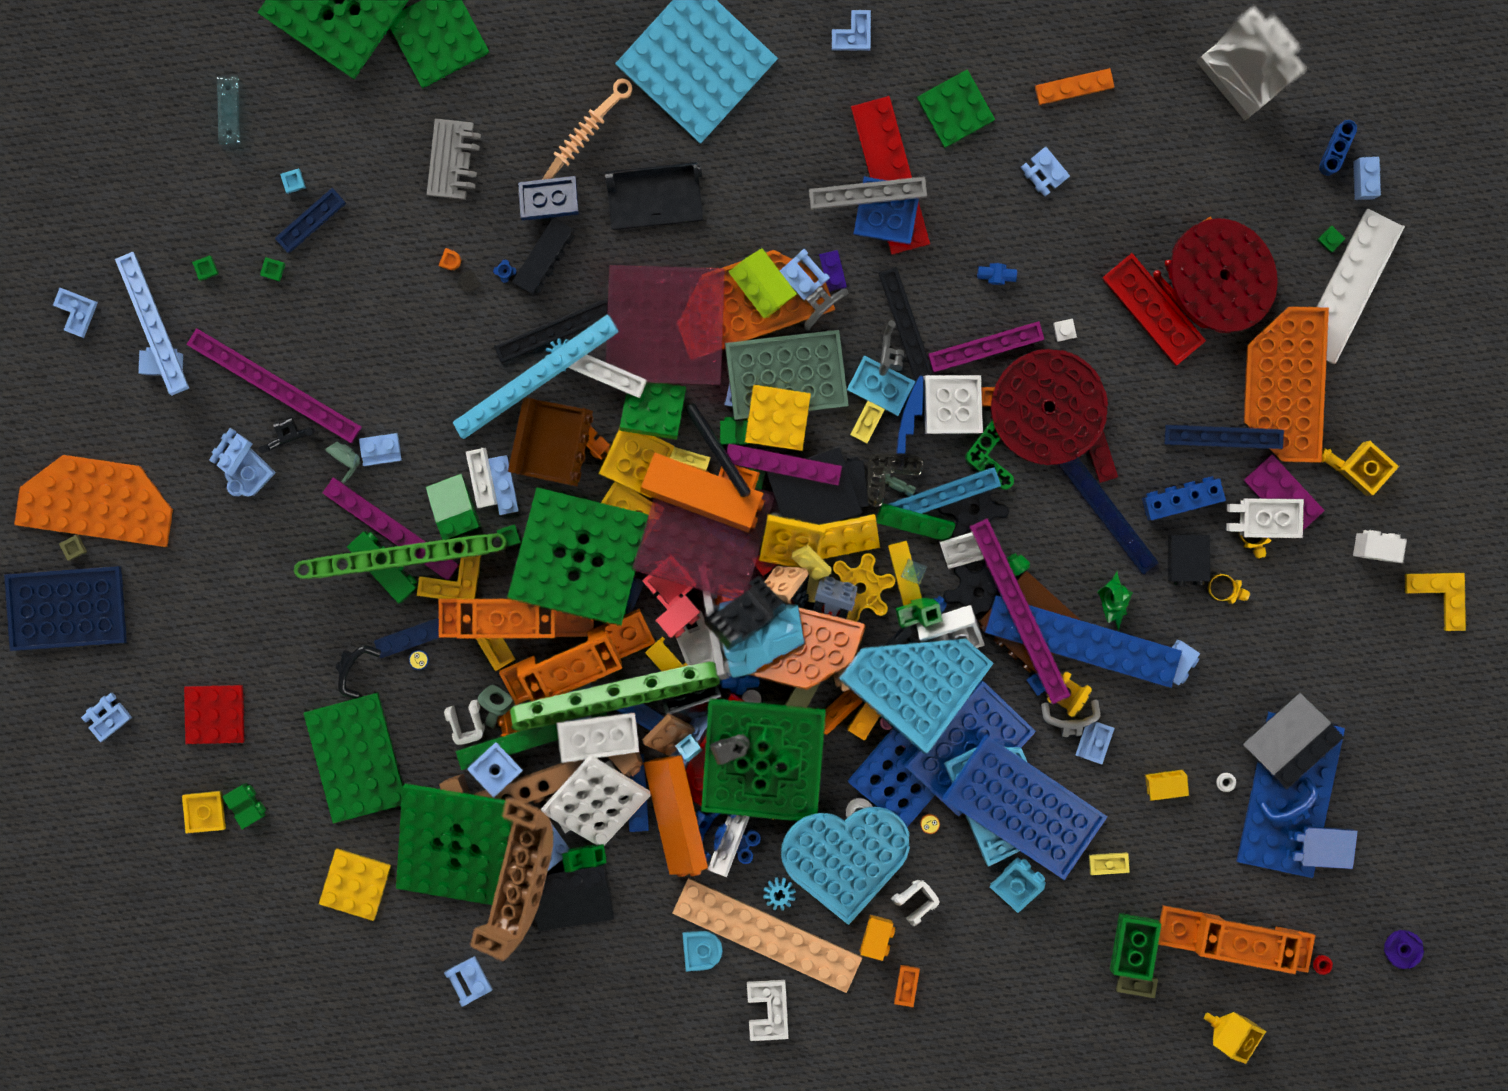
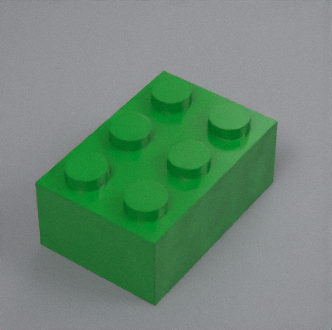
(1135, 947)

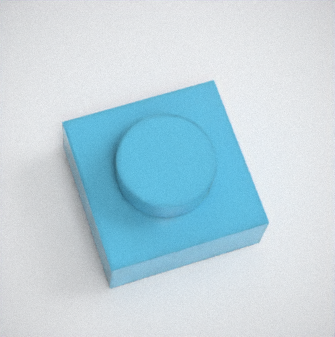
(293, 181)
(688, 747)

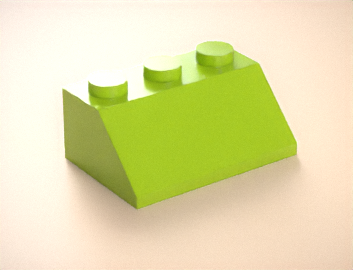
(763, 283)

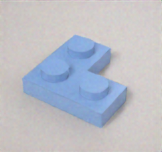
(856, 38)
(80, 308)

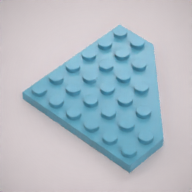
(917, 684)

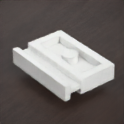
(960, 550)

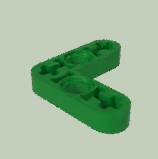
(984, 459)

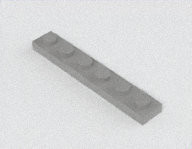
(867, 193)
(718, 650)

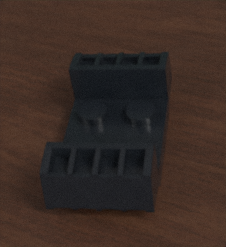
(744, 614)

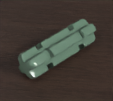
(899, 485)

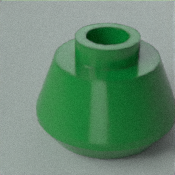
(1018, 563)

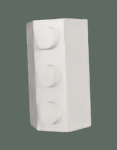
(955, 625)

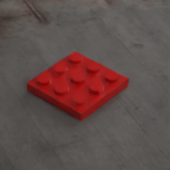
(214, 714)

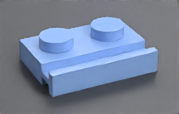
(380, 449)
(1095, 742)

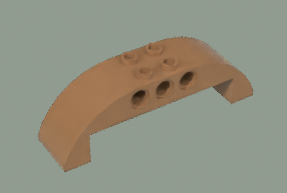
(554, 775)
(519, 881)

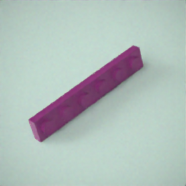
(986, 346)
(784, 464)

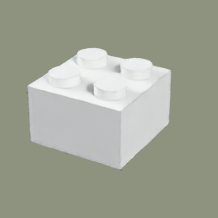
(1377, 547)

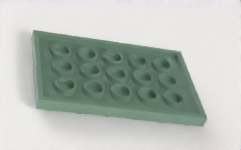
(791, 362)

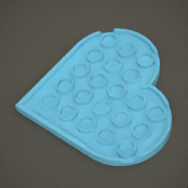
(847, 859)

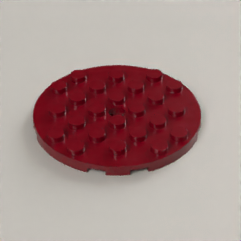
(1197, 282)
(1053, 378)

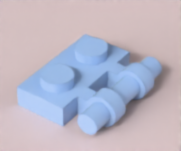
(1049, 168)
(234, 453)
(110, 721)

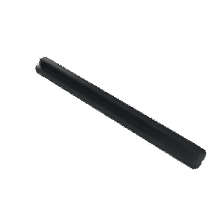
(718, 450)

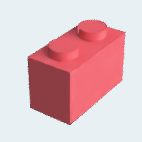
(678, 617)

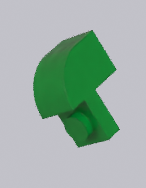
(919, 611)
(584, 857)

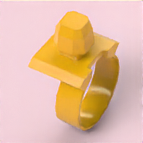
(1259, 551)
(1237, 593)

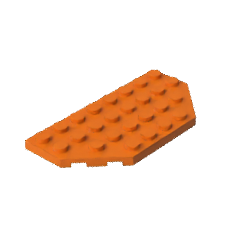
(744, 321)
(1289, 381)
(95, 501)
(828, 648)

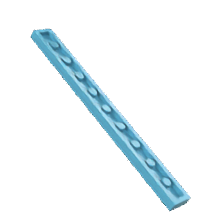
(535, 376)

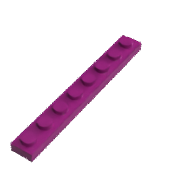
(383, 524)

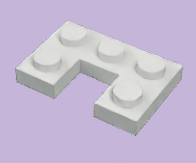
(775, 995)

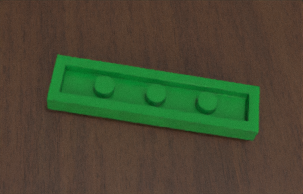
(915, 522)

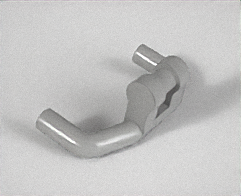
(1071, 727)

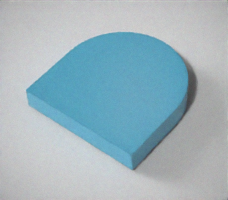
(701, 950)

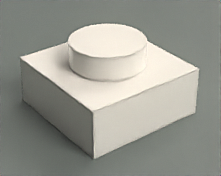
(1064, 330)

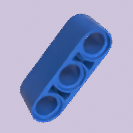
(1341, 139)

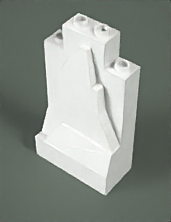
(1252, 62)

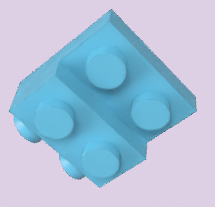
(1018, 884)

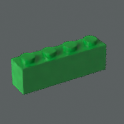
(394, 580)

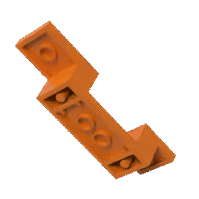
(506, 620)
(580, 664)
(1236, 942)

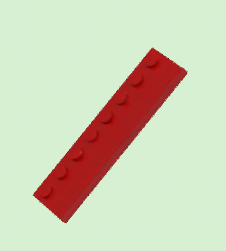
(886, 156)

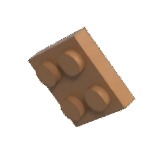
(668, 734)

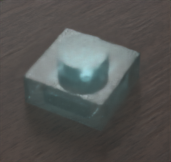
(914, 571)

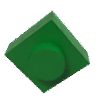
(1331, 239)
(205, 268)
(272, 269)
(511, 535)

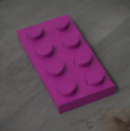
(1274, 481)

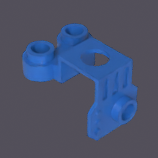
(744, 844)

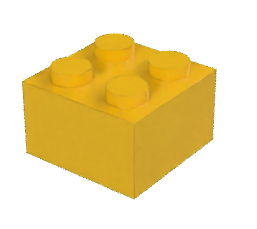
(1368, 468)

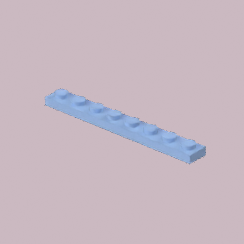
(152, 323)

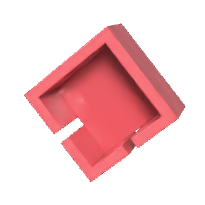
(668, 590)

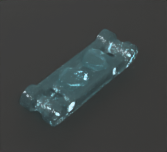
(228, 110)

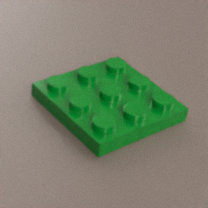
(955, 108)
(655, 412)

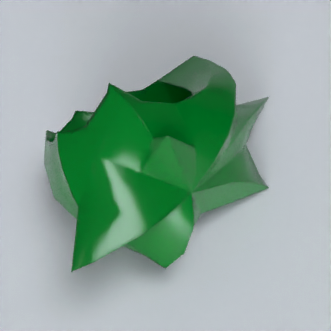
(1115, 600)

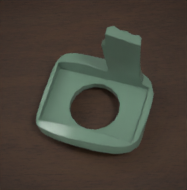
(495, 710)

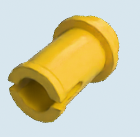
(1331, 459)

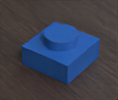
(1036, 684)

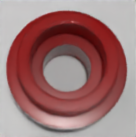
(1328, 964)

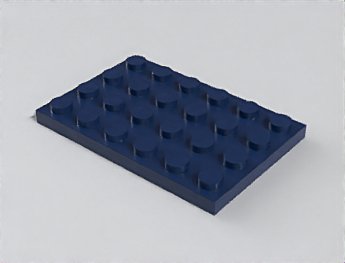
(65, 608)

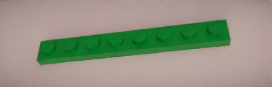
(512, 742)

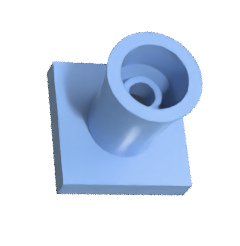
(494, 758)

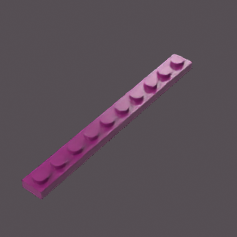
(274, 385)
(1019, 611)

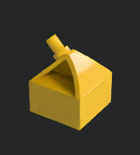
(1235, 1035)

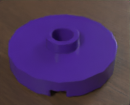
(1411, 956)

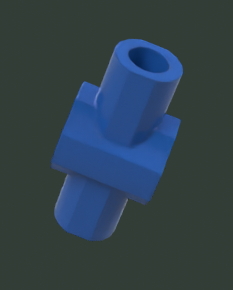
(997, 274)
(739, 684)

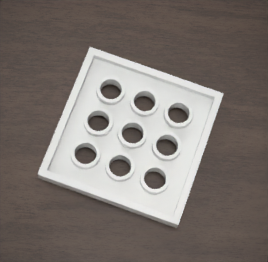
(595, 790)

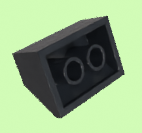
(691, 705)

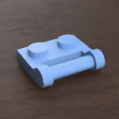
(799, 279)
(473, 977)

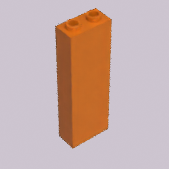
(701, 493)
(675, 816)

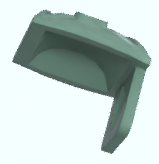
(346, 456)

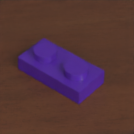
(832, 266)

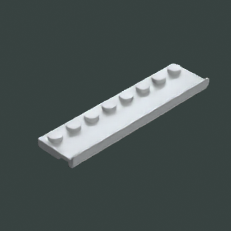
(1357, 277)

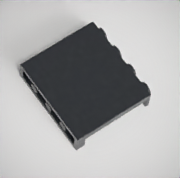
(815, 500)

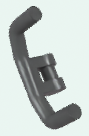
(820, 309)
(888, 352)

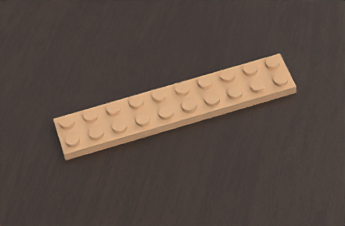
(767, 935)

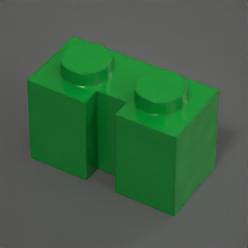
(733, 431)
(244, 805)

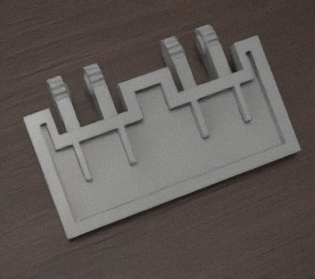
(449, 159)

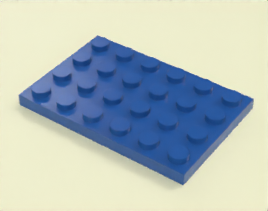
(979, 716)

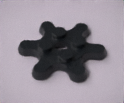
(964, 519)
(968, 582)

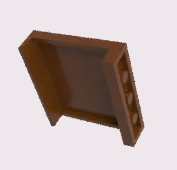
(550, 441)
(1036, 596)

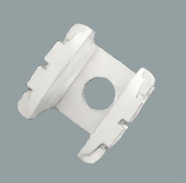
(471, 736)
(932, 903)

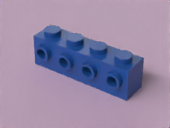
(1183, 499)

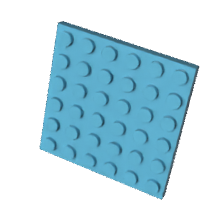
(696, 63)

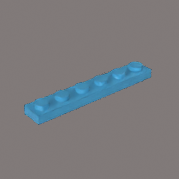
(950, 492)

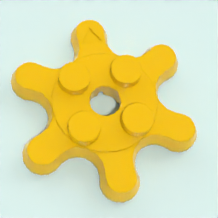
(874, 585)

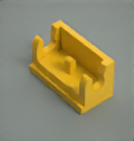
(496, 652)
(663, 656)
(1167, 785)

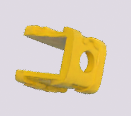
(1077, 697)

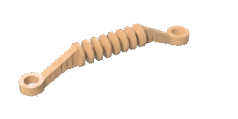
(596, 116)

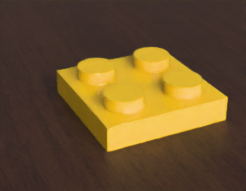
(203, 812)

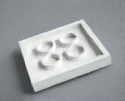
(953, 404)

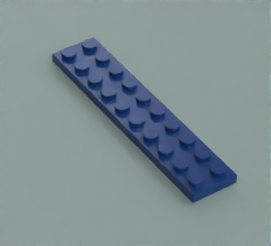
(1093, 644)

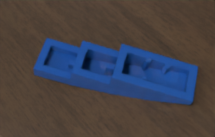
(912, 408)

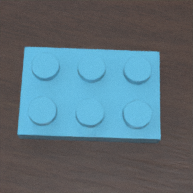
(885, 391)

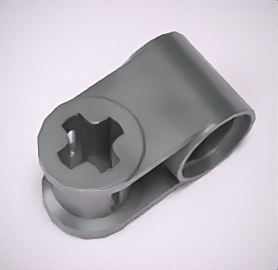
(727, 750)

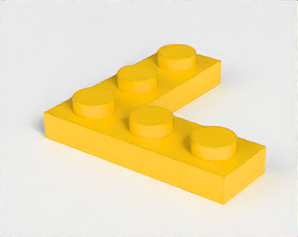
(462, 589)
(1454, 595)

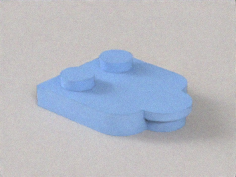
(249, 476)

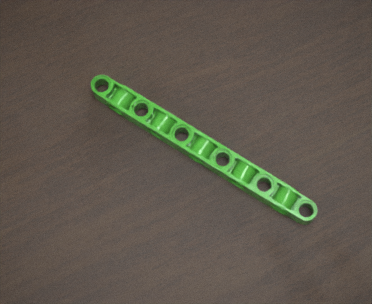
(399, 556)
(625, 693)

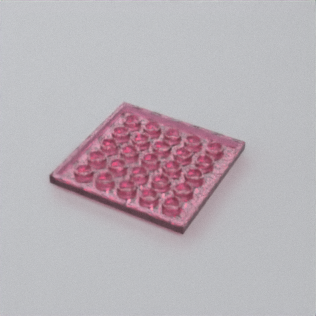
(667, 323)
(699, 549)

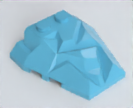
(771, 641)

